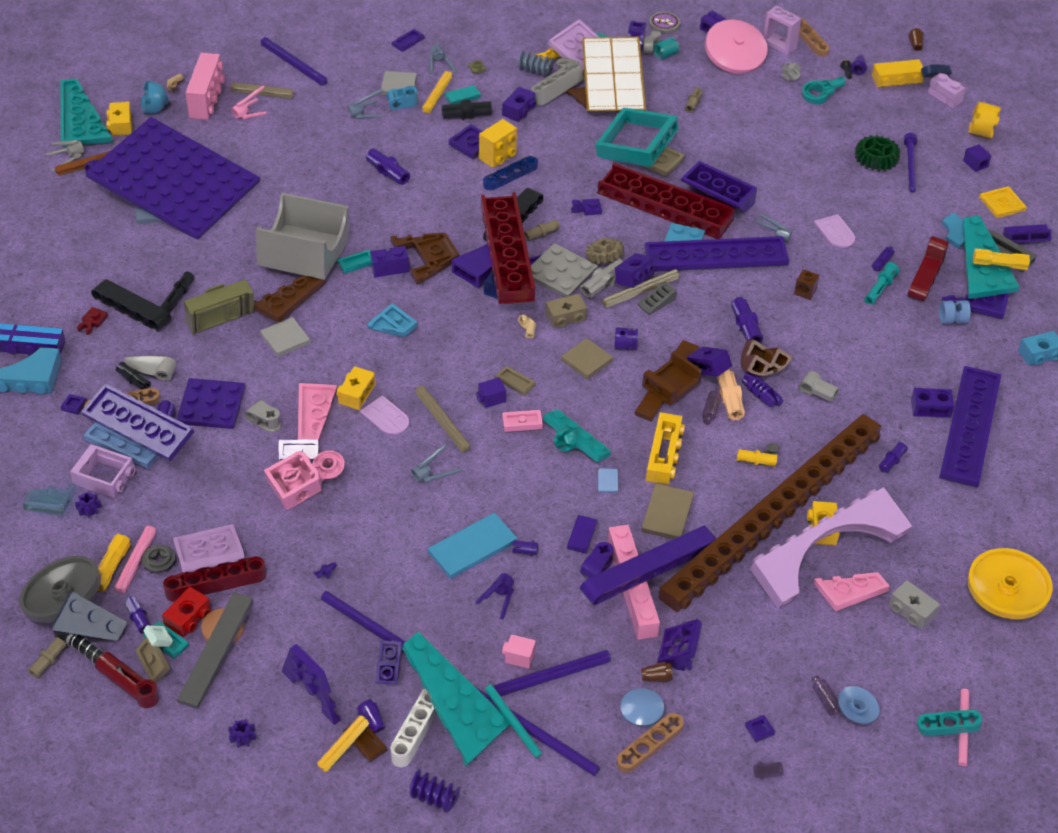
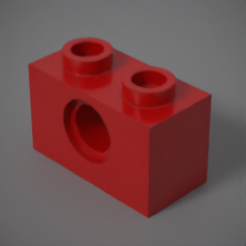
(186, 612)

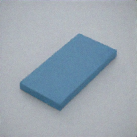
(472, 545)

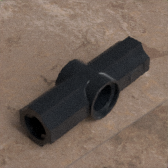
(466, 109)

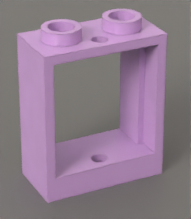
(776, 41)
(89, 460)

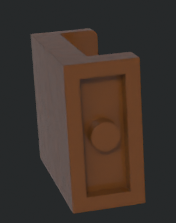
(672, 379)

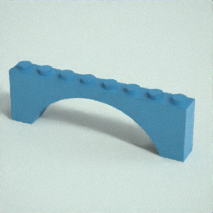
(32, 374)

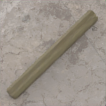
(640, 288)
(443, 419)

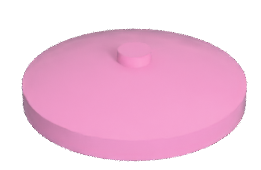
(736, 46)

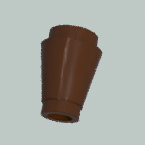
(916, 38)
(658, 672)

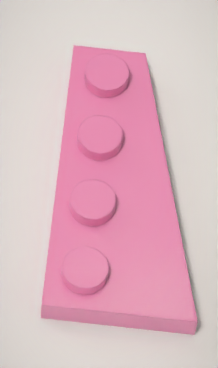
(313, 409)

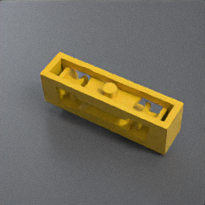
(657, 469)

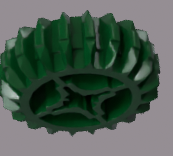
(877, 153)

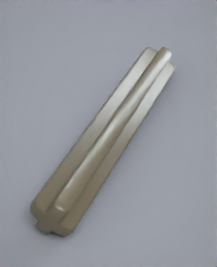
(267, 91)

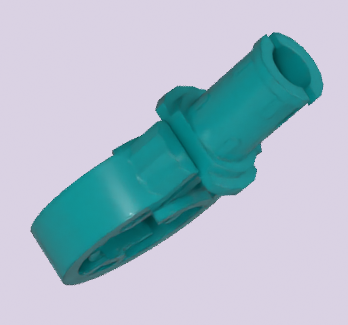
(825, 87)

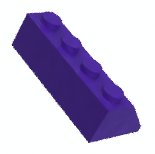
(721, 186)

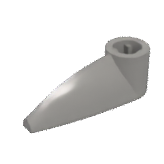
(158, 366)

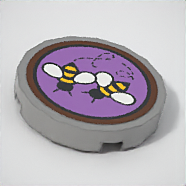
(664, 22)

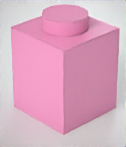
(519, 651)

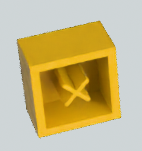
(498, 143)

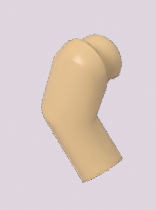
(172, 82)
(528, 324)

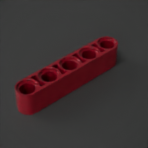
(216, 578)

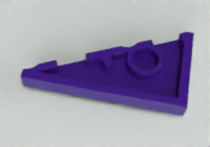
(989, 305)

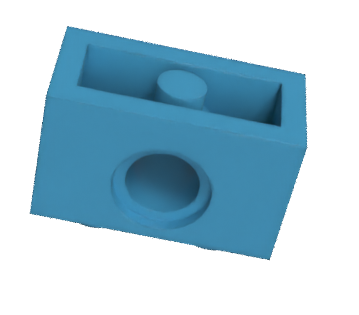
(1039, 348)

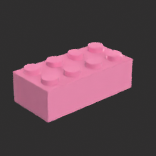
(205, 86)

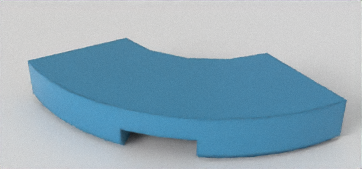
(955, 230)

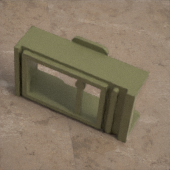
(236, 301)

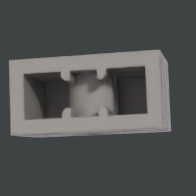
(914, 604)

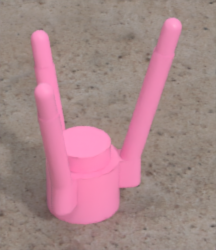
(241, 108)

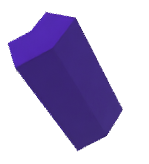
(1027, 233)

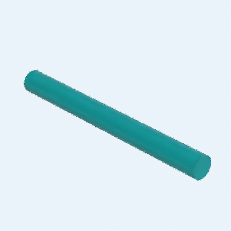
(505, 710)

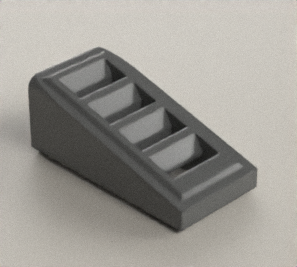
(665, 290)

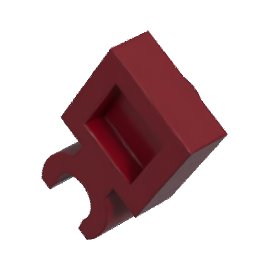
(91, 319)

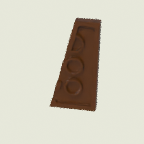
(288, 298)

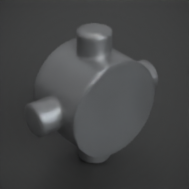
(772, 448)

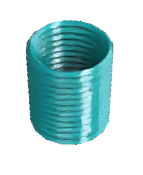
(666, 48)

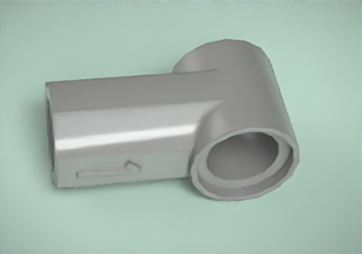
(813, 384)

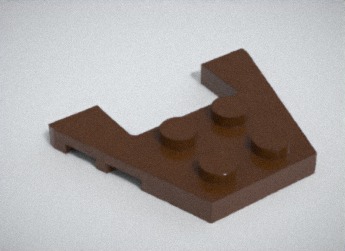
(433, 248)

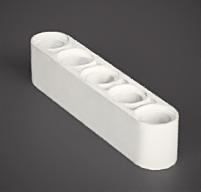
(415, 727)

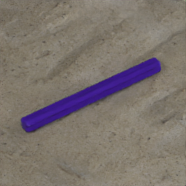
(294, 61)
(552, 673)

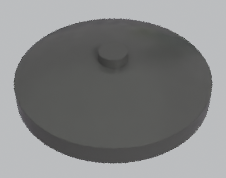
(51, 585)

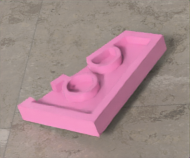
(850, 591)

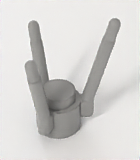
(75, 148)

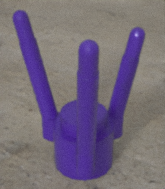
(501, 586)

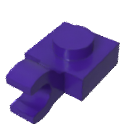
(588, 206)

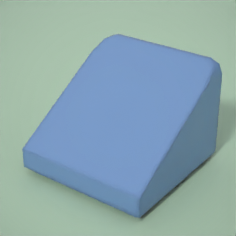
(608, 480)

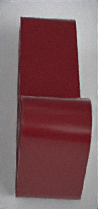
(928, 269)

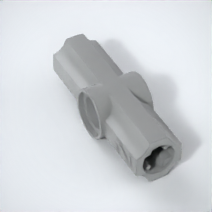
(600, 280)

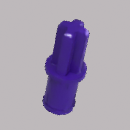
(893, 457)
(137, 613)

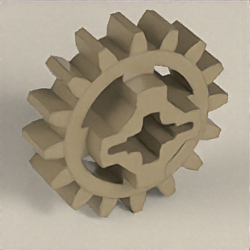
(604, 250)

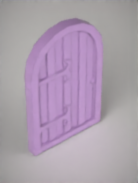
(836, 231)
(386, 416)

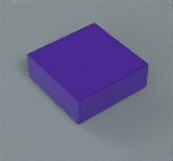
(73, 404)
(759, 728)

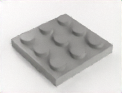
(562, 270)

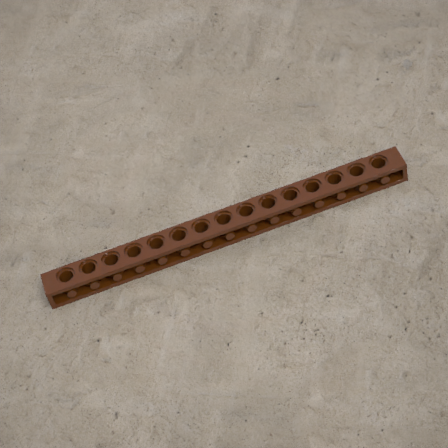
(769, 514)

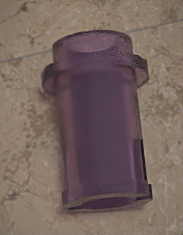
(767, 770)

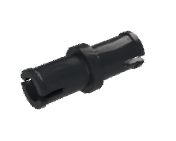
(133, 376)

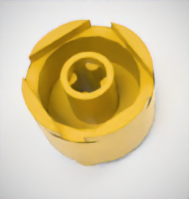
(984, 119)

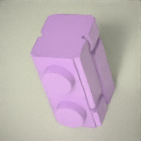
(946, 90)

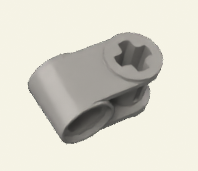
(264, 416)

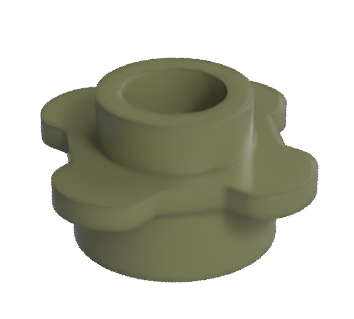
(477, 67)

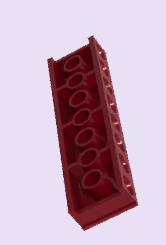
(666, 201)
(507, 249)

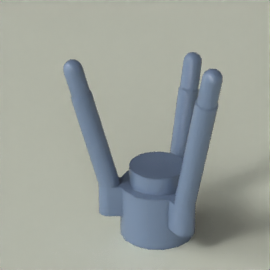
(438, 54)
(356, 108)
(780, 231)
(422, 470)

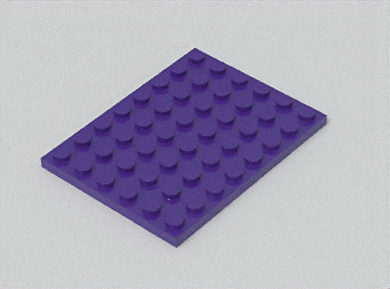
(173, 177)

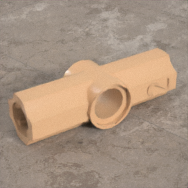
(731, 395)

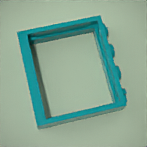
(643, 157)

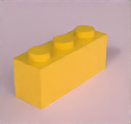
(897, 73)

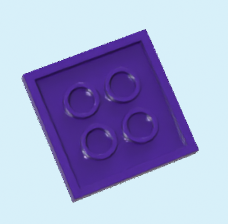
(211, 403)

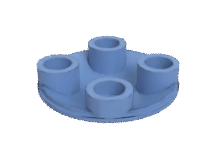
(642, 707)

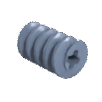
(534, 64)

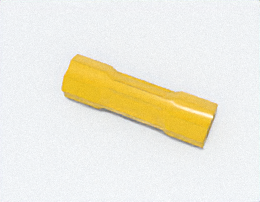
(987, 257)
(116, 550)

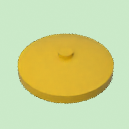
(1010, 583)

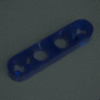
(526, 165)

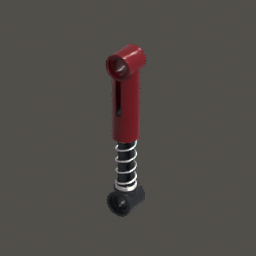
(114, 670)

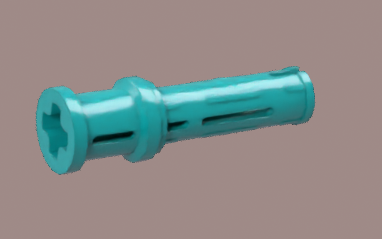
(884, 279)

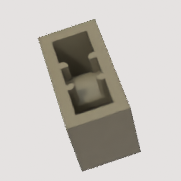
(566, 311)

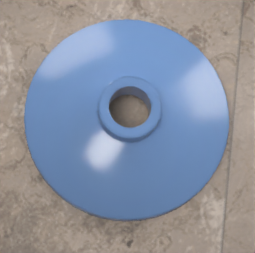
(858, 705)

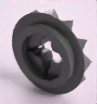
(150, 556)

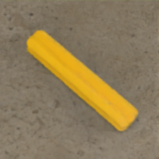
(343, 743)

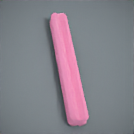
(135, 559)

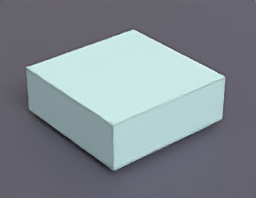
(158, 636)

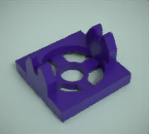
(687, 632)

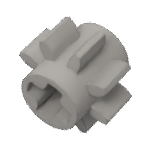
(791, 71)

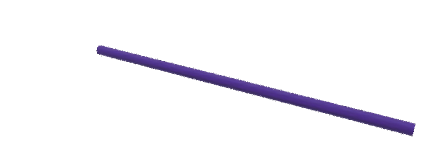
(531, 728)

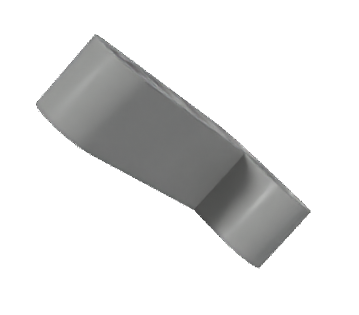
(567, 76)

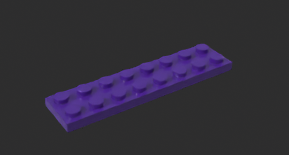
(717, 253)
(970, 426)

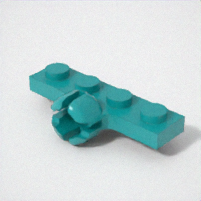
(573, 436)

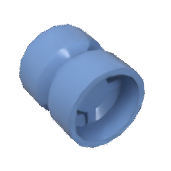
(957, 312)

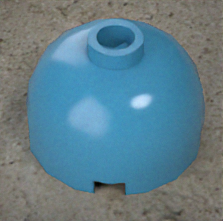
(153, 98)

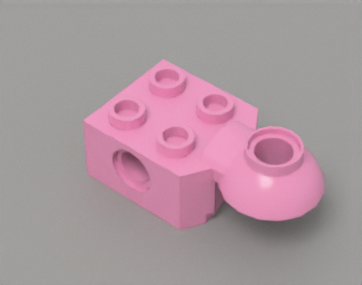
(299, 479)

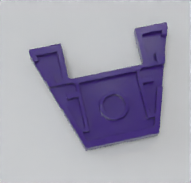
(303, 668)

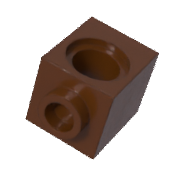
(806, 284)

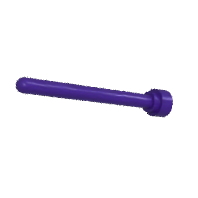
(910, 141)

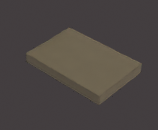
(667, 511)

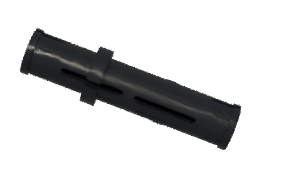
(179, 289)

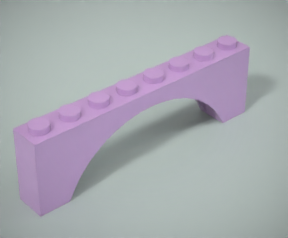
(872, 515)

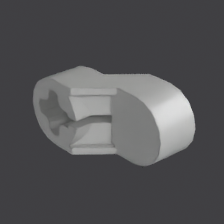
(650, 41)

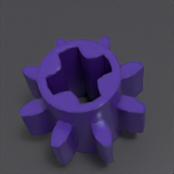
(88, 504)
(242, 733)

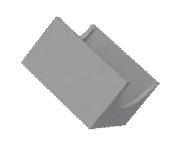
(304, 236)

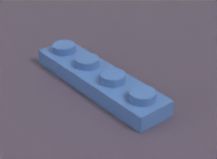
(114, 442)

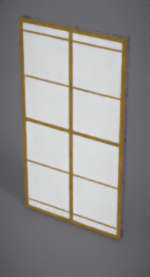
(613, 74)

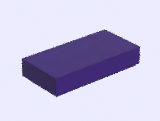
(408, 40)
(582, 534)

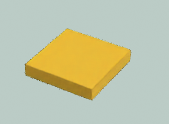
(1002, 202)

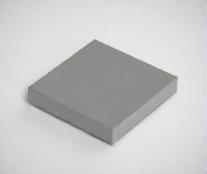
(397, 80)
(285, 337)

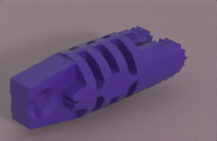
(762, 390)

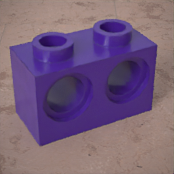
(932, 402)

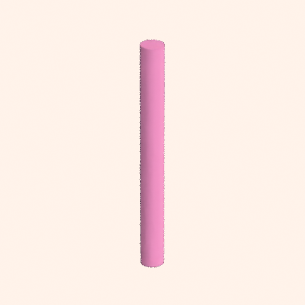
(963, 737)

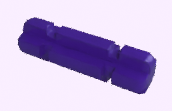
(883, 258)

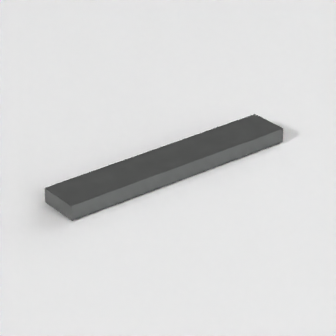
(215, 650)

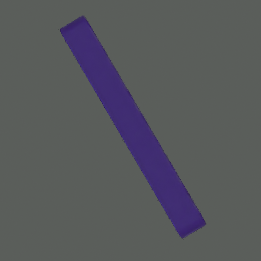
(646, 565)

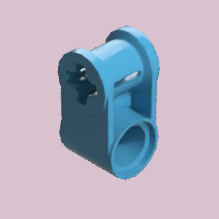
(404, 97)

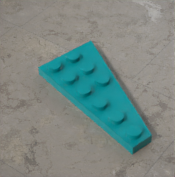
(79, 116)
(984, 279)
(460, 706)

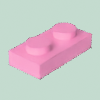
(522, 420)

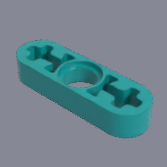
(965, 715)

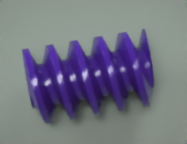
(433, 792)

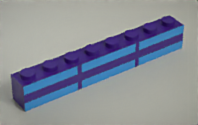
(29, 338)

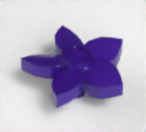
(325, 569)

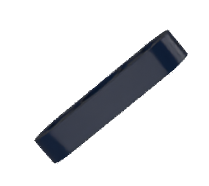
(934, 69)

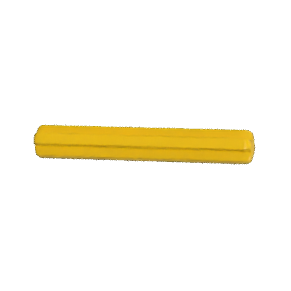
(437, 92)

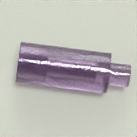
(711, 407)
(826, 695)

